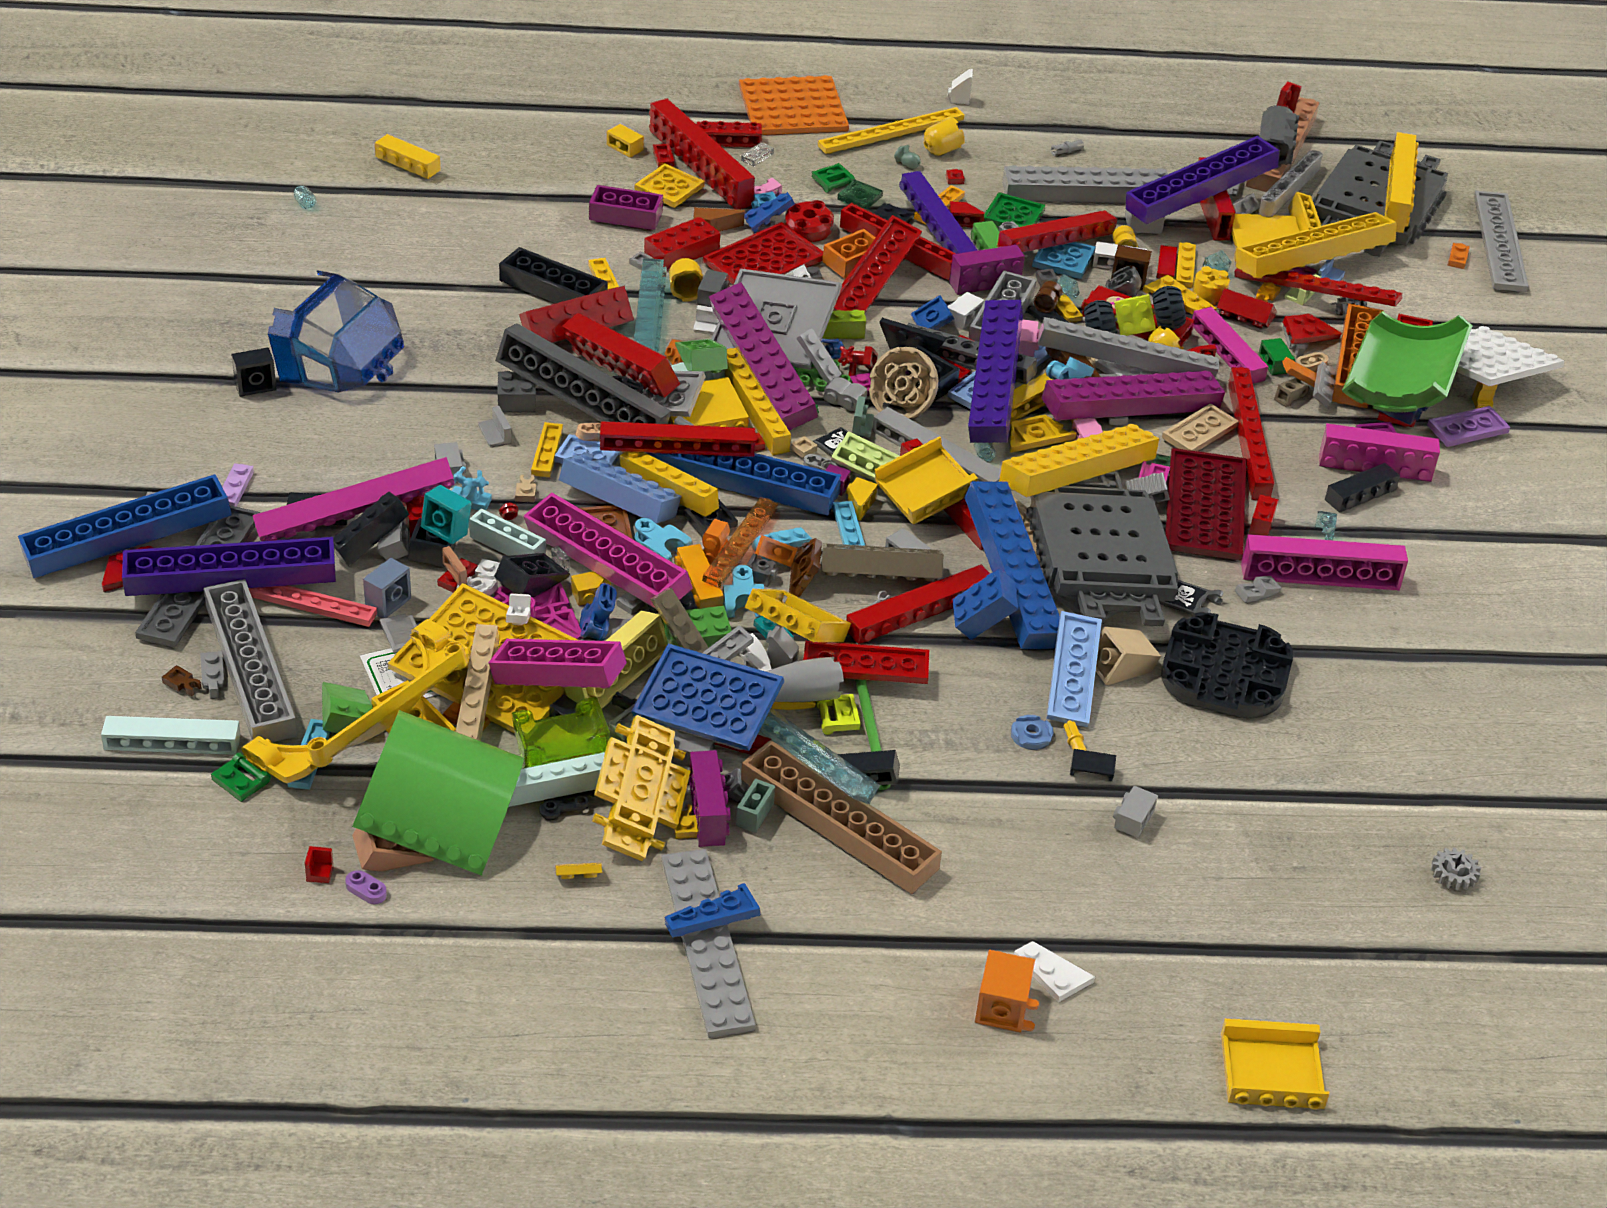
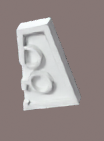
(1055, 973)

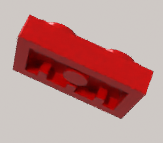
(1289, 96)

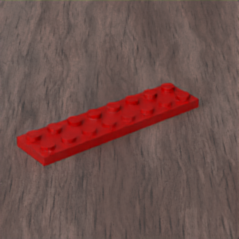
(877, 265)

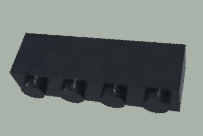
(1362, 487)
(369, 528)

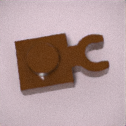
(179, 679)

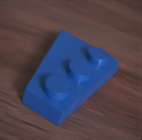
(763, 214)

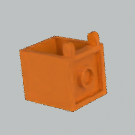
(1006, 992)

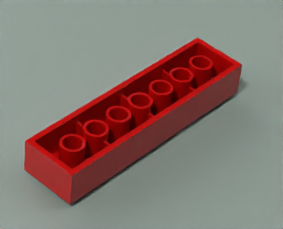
(621, 354)

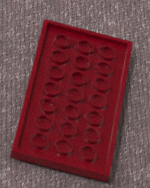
(1206, 504)

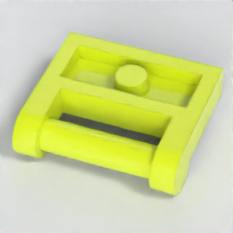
(845, 713)

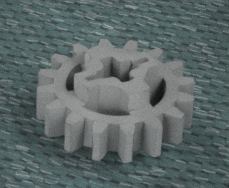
(1455, 868)

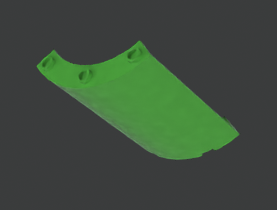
(1406, 364)

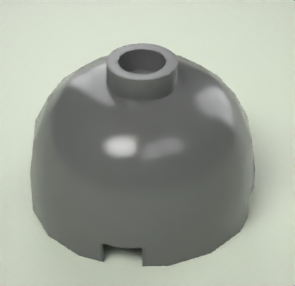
(1125, 281)

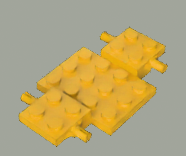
(641, 786)

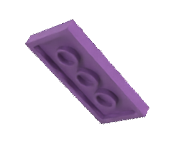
(1468, 426)

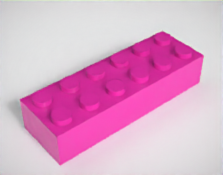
(1365, 448)
(557, 663)

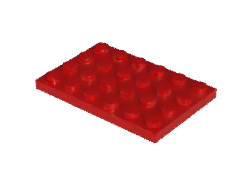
(770, 250)

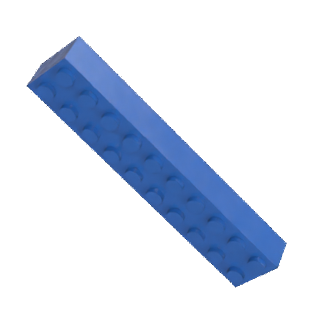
(762, 477)
(124, 525)
(1011, 550)

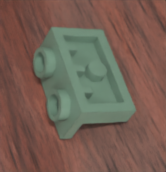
(862, 420)

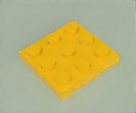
(672, 183)

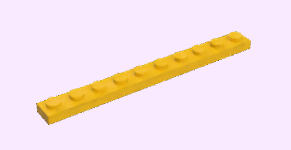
(887, 131)

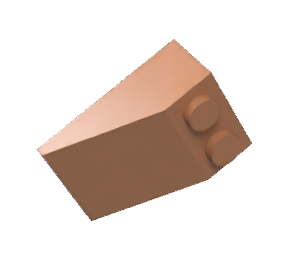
(384, 855)

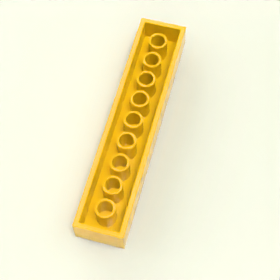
(1315, 244)
(1079, 460)

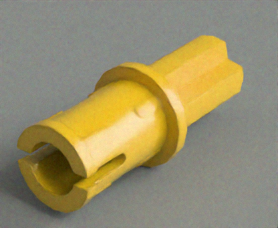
(1074, 739)

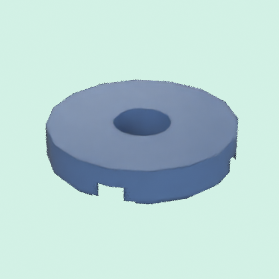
(1028, 740)

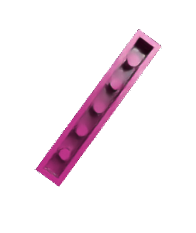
(1228, 343)

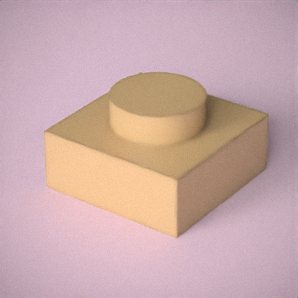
(803, 447)

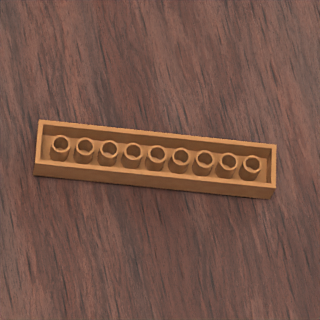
(844, 820)

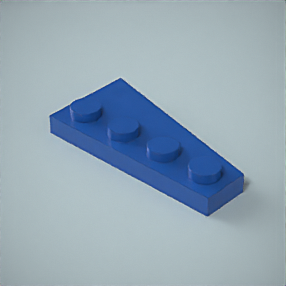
(712, 913)

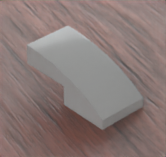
(1260, 589)

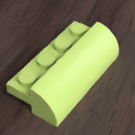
(861, 455)

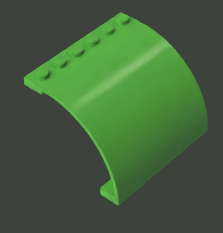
(439, 792)

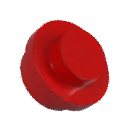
(509, 511)

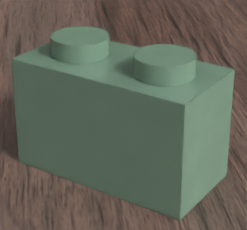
(755, 805)

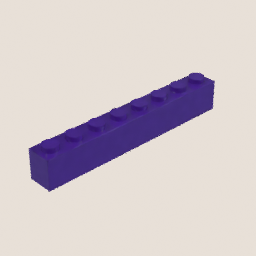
(935, 213)

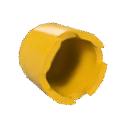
(943, 137)
(685, 279)

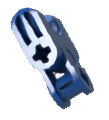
(596, 616)

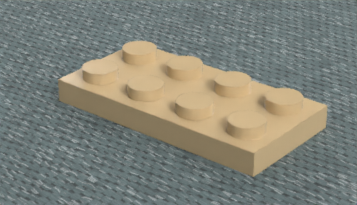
(1200, 429)

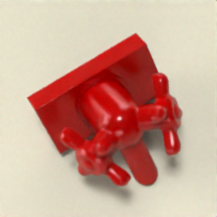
(867, 358)

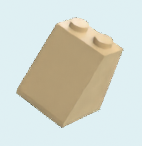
(1124, 655)

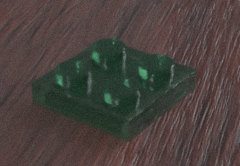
(860, 194)

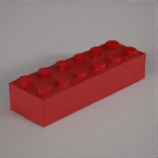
(605, 307)

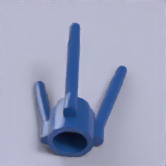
(833, 347)

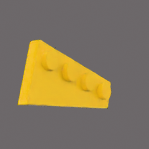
(1192, 300)

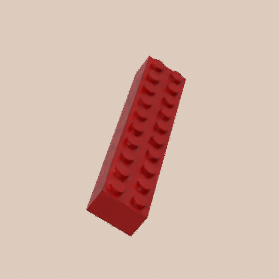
(702, 154)

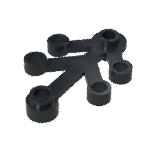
(552, 808)

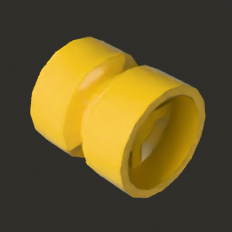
(1124, 236)

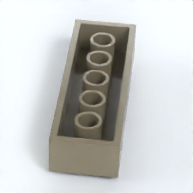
(881, 561)

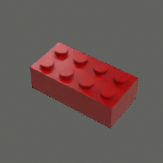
(686, 240)

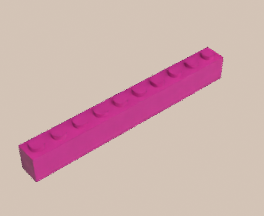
(351, 500)

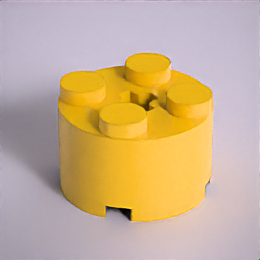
(1210, 284)

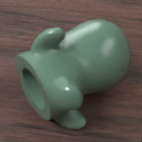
(907, 158)

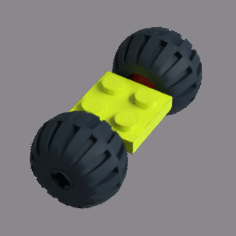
(1136, 313)

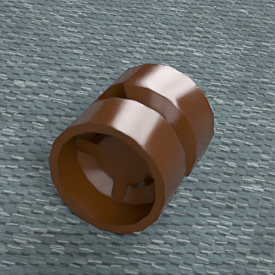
(1047, 296)

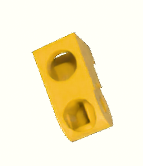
(1483, 395)

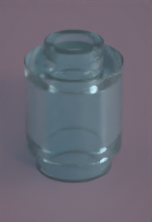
(304, 197)
(985, 451)

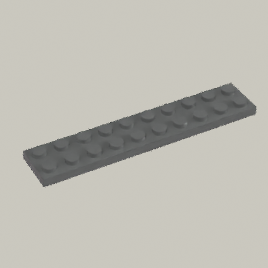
(176, 611)

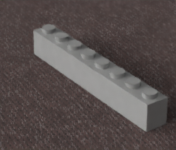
(901, 429)

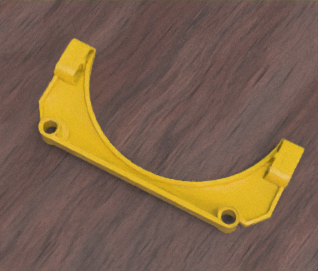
(294, 762)

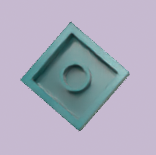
(446, 514)

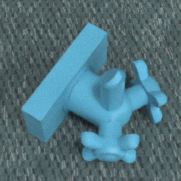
(479, 498)

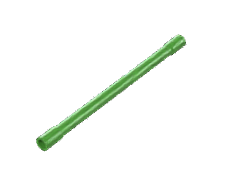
(869, 719)

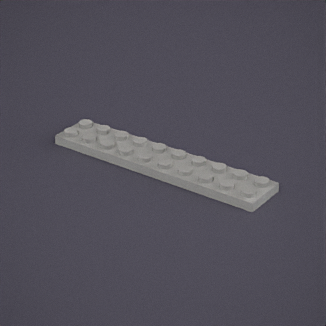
(1500, 241)
(710, 951)

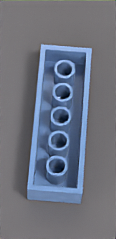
(620, 487)

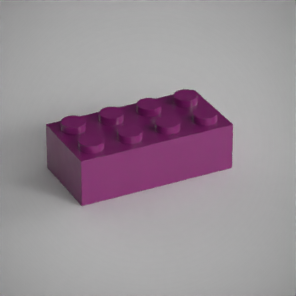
(626, 207)
(982, 268)
(709, 798)

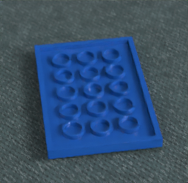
(708, 696)

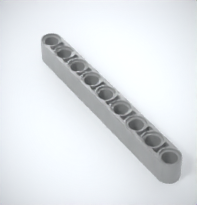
(1291, 182)

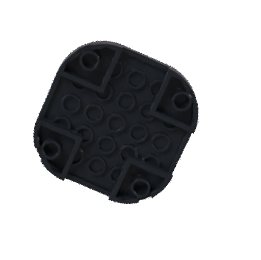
(1227, 666)

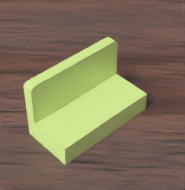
(1299, 295)

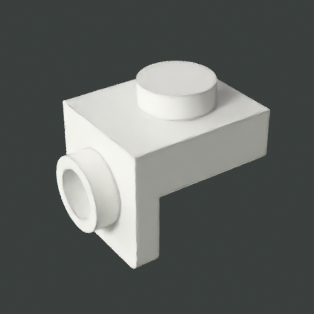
(519, 609)

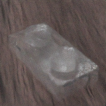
(757, 154)

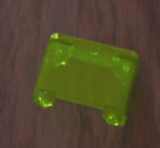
(561, 736)

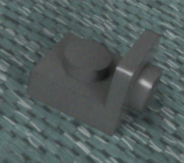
(735, 786)

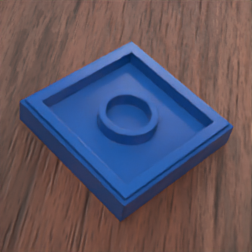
(933, 314)

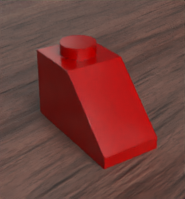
(966, 213)

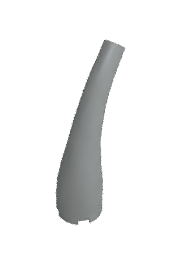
(809, 680)

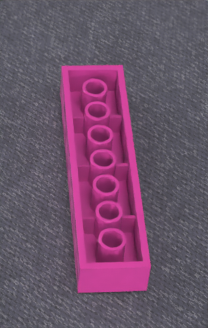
(1325, 562)

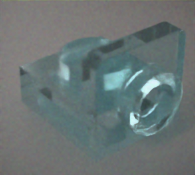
(1069, 286)
(1327, 523)

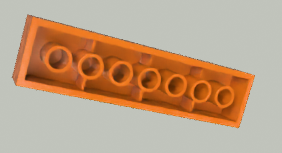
(1354, 329)

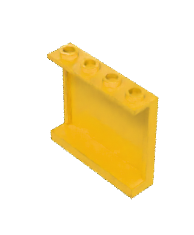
(1257, 228)
(717, 406)
(924, 481)
(1273, 1064)

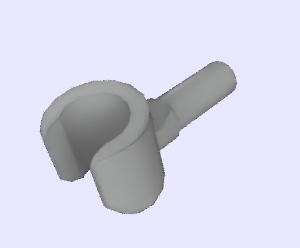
(882, 595)

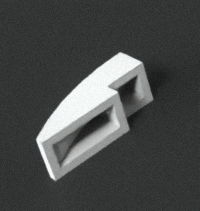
(756, 656)

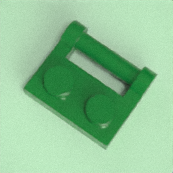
(830, 174)
(236, 782)

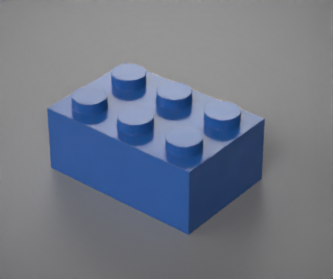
(985, 604)

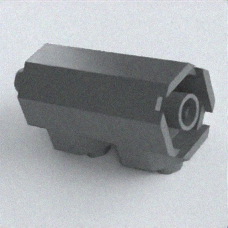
(1280, 130)

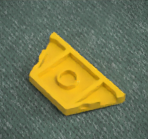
(1037, 432)

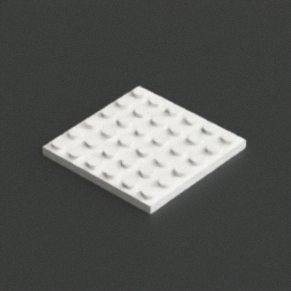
(1500, 359)

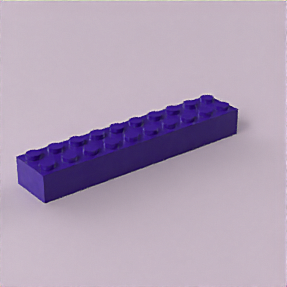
(1201, 179)
(995, 372)
(204, 566)

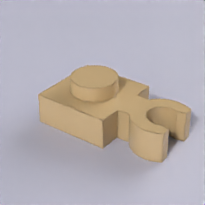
(525, 490)

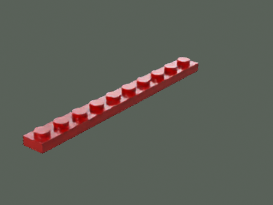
(1328, 286)

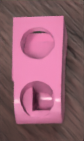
(770, 186)

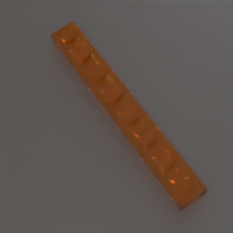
(740, 542)

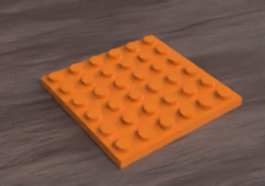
(794, 104)

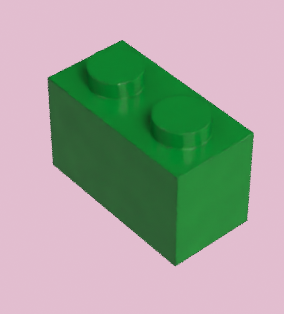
(1273, 353)

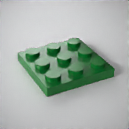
(1011, 208)

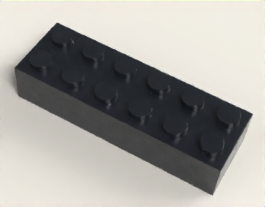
(547, 277)

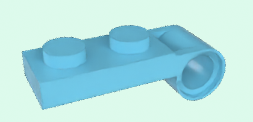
(792, 537)

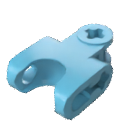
(1071, 370)
(660, 539)
(738, 592)

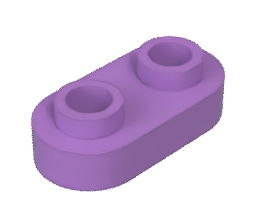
(362, 886)

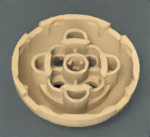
(891, 372)

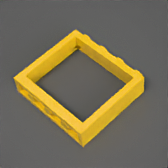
(798, 615)

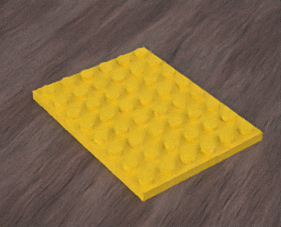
(459, 617)

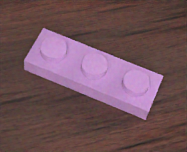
(237, 482)

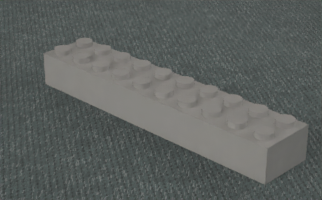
(1076, 183)
(250, 662)

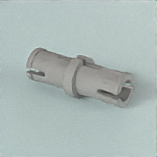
(1067, 147)

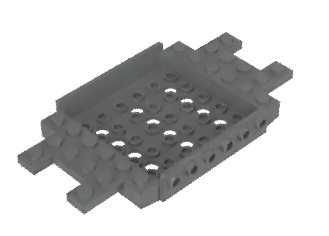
(1373, 168)
(1108, 583)

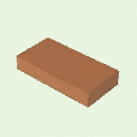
(454, 566)

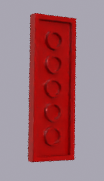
(874, 662)

